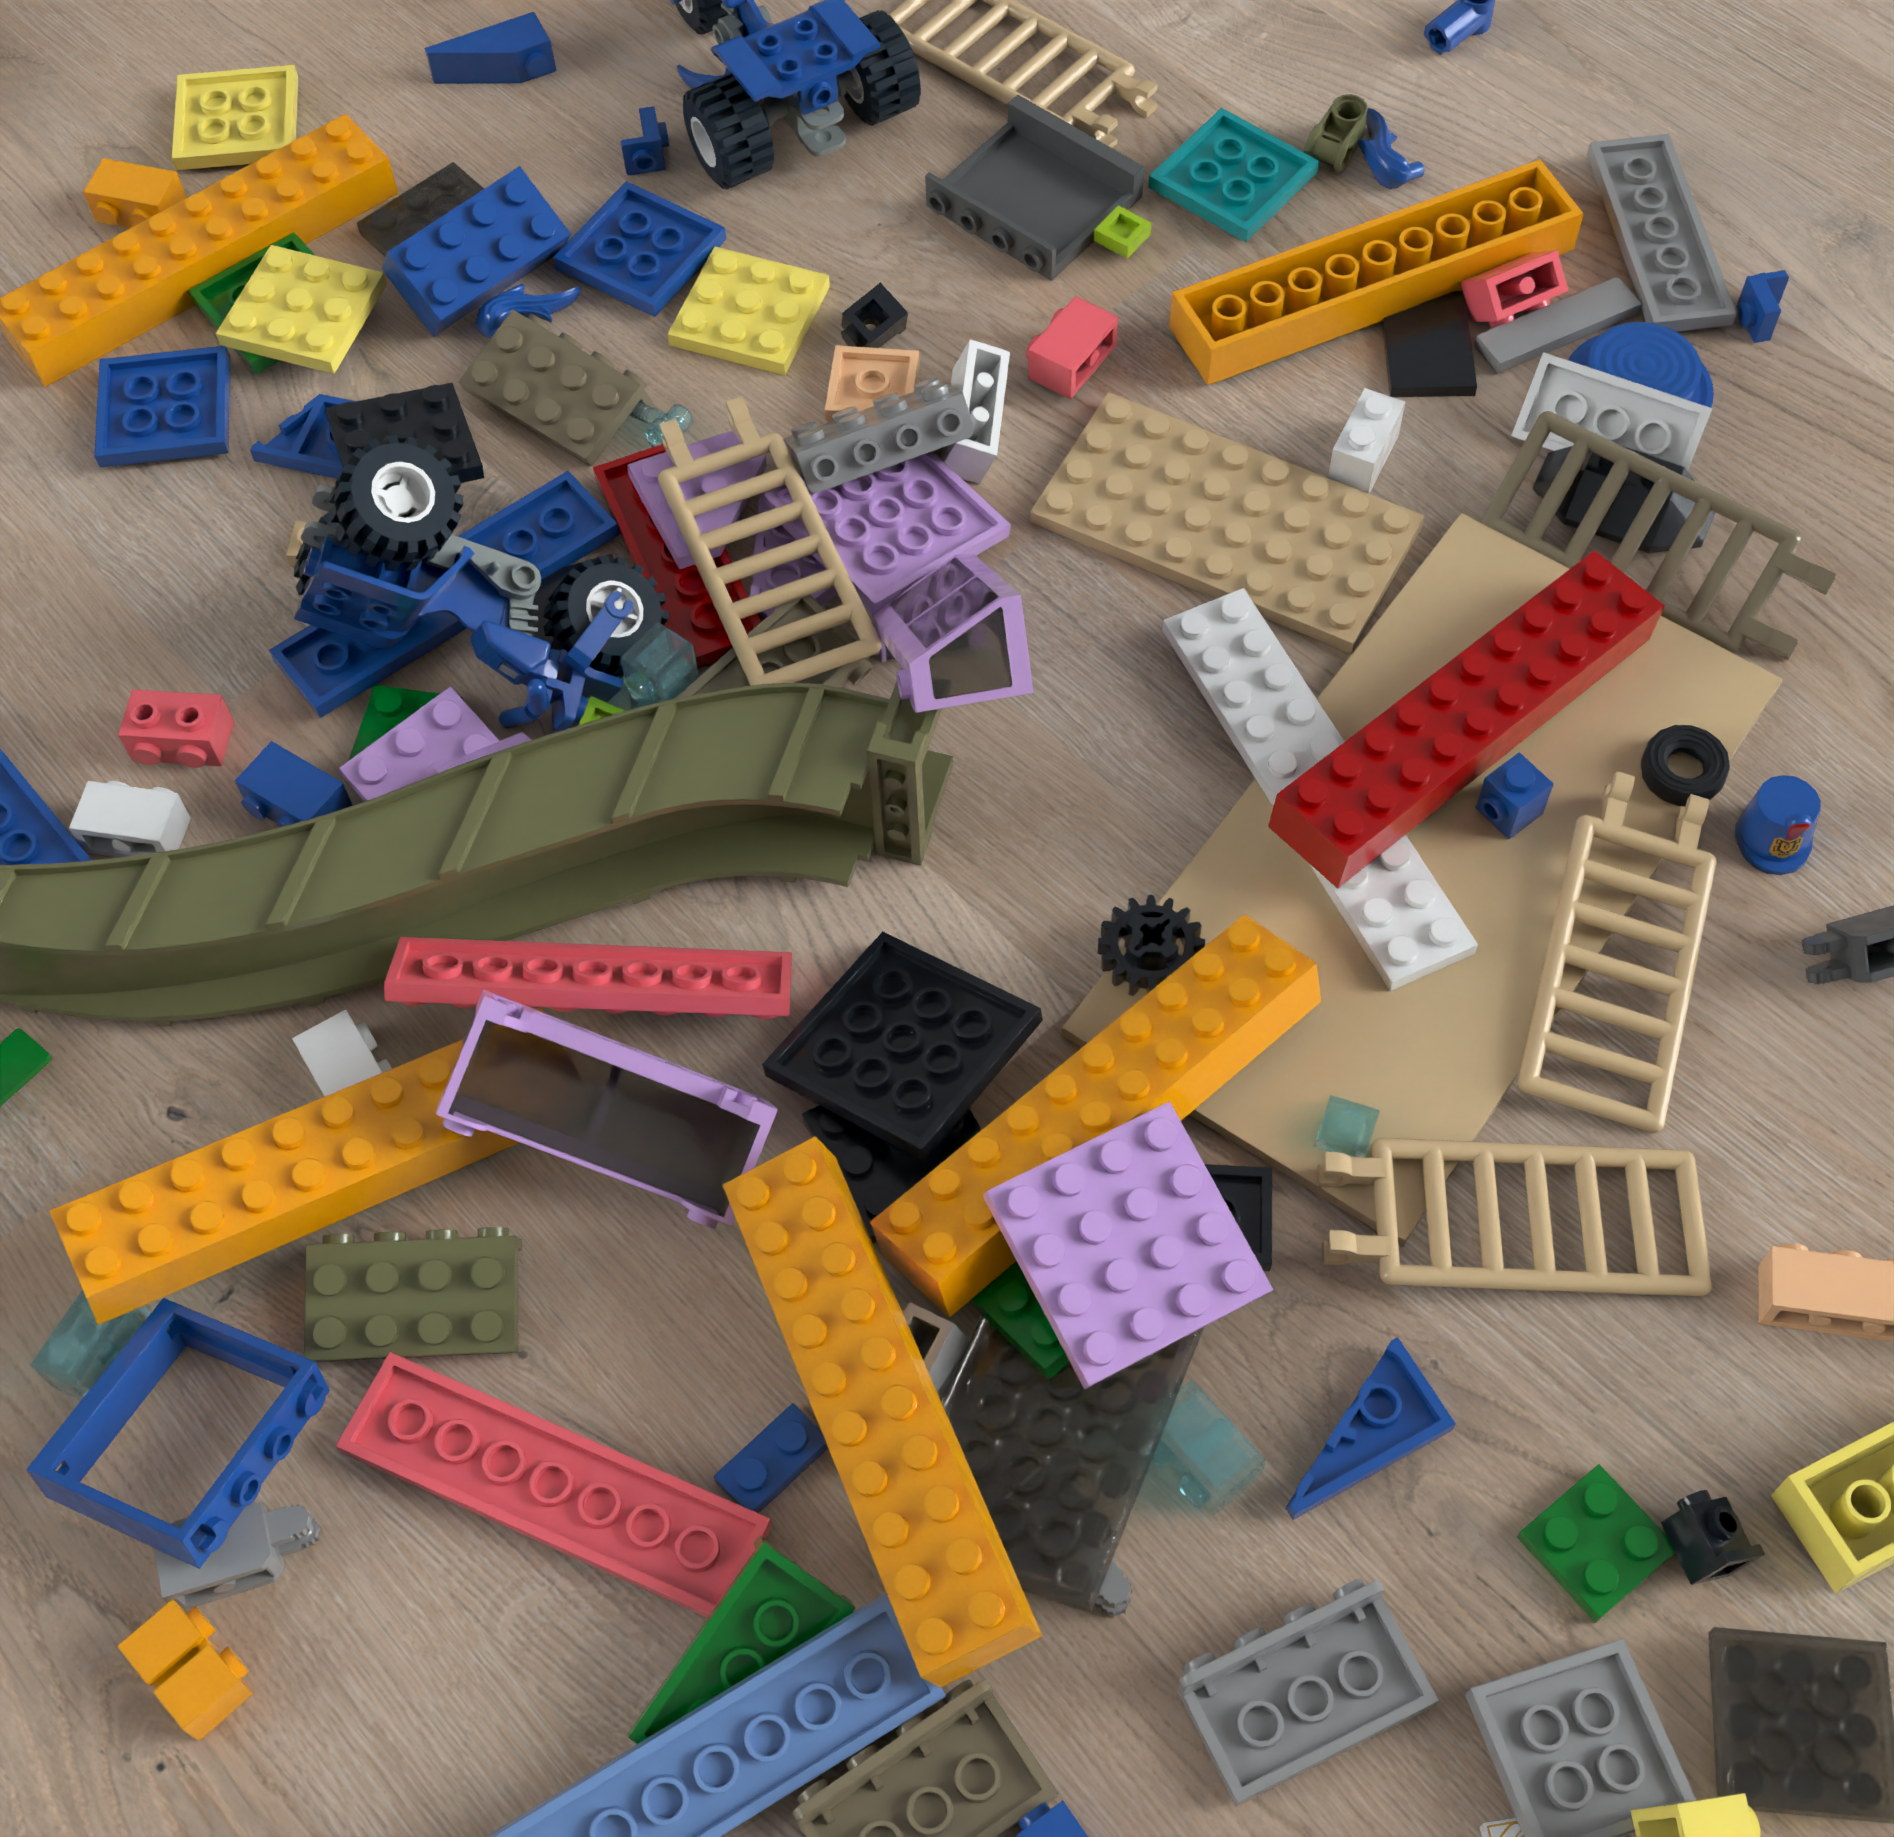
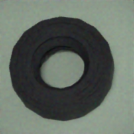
(1691, 741)

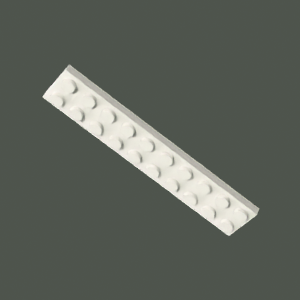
(1281, 734)

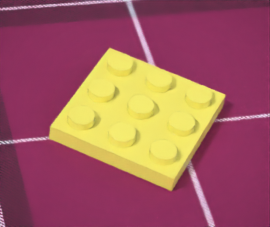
(233, 116)
(301, 309)
(749, 310)

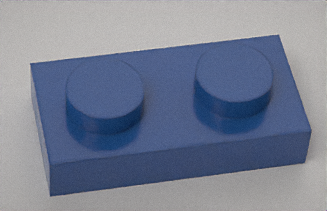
(772, 1460)

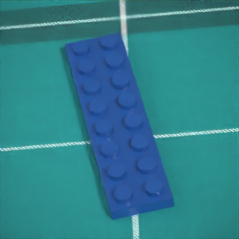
(545, 528)

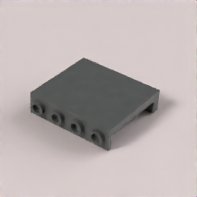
(1037, 189)

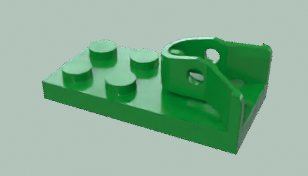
(757, 1620)

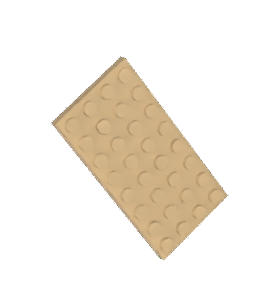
(1228, 520)

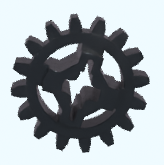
(1149, 941)

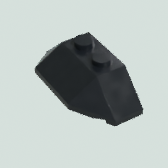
(1625, 505)

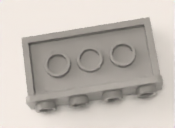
(880, 435)
(1304, 1690)

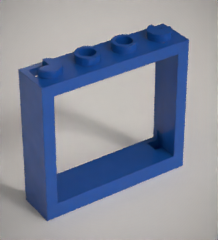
(125, 1387)

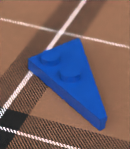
(1385, 1423)

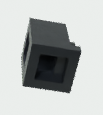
(874, 308)
(1709, 1538)

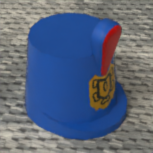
(1779, 825)

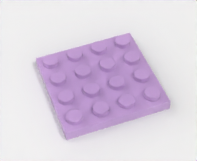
(899, 524)
(1127, 1244)

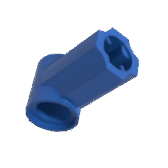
(1458, 23)

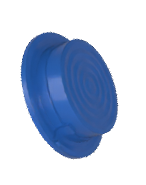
(1649, 357)

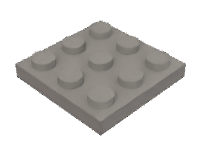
(1578, 1744)

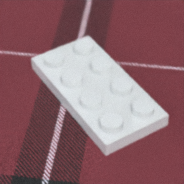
(1613, 409)

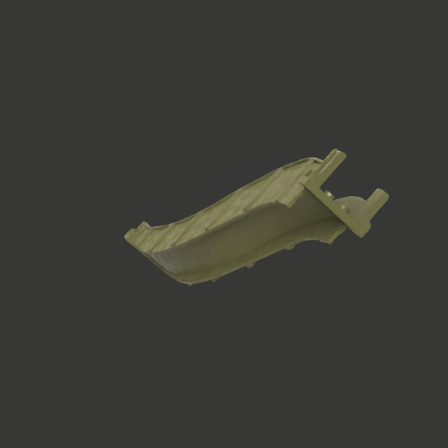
(482, 851)

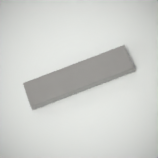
(1557, 324)

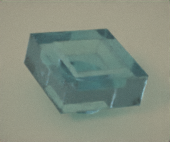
(1346, 1127)

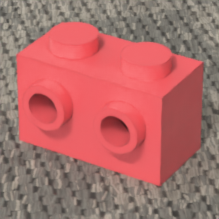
(1514, 287)
(1072, 347)
(176, 728)

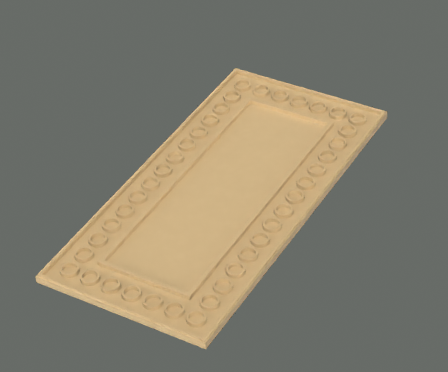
(1454, 1040)

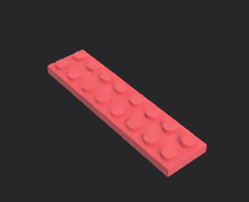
(591, 977)
(552, 1485)

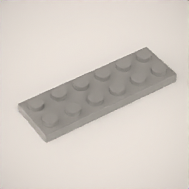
(1661, 233)

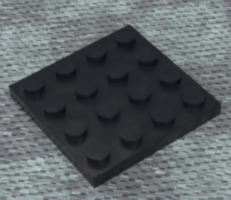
(903, 1044)

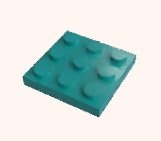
(1233, 174)

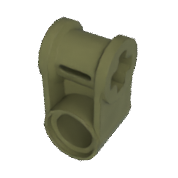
(1338, 132)

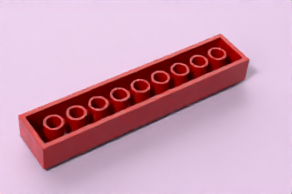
(1463, 718)

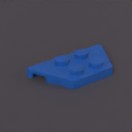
(304, 441)

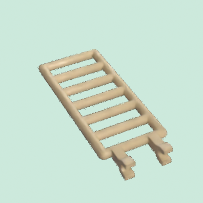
(1081, 115)
(715, 578)
(1677, 987)
(1383, 1248)

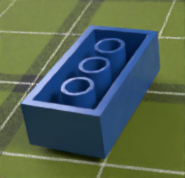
(475, 251)

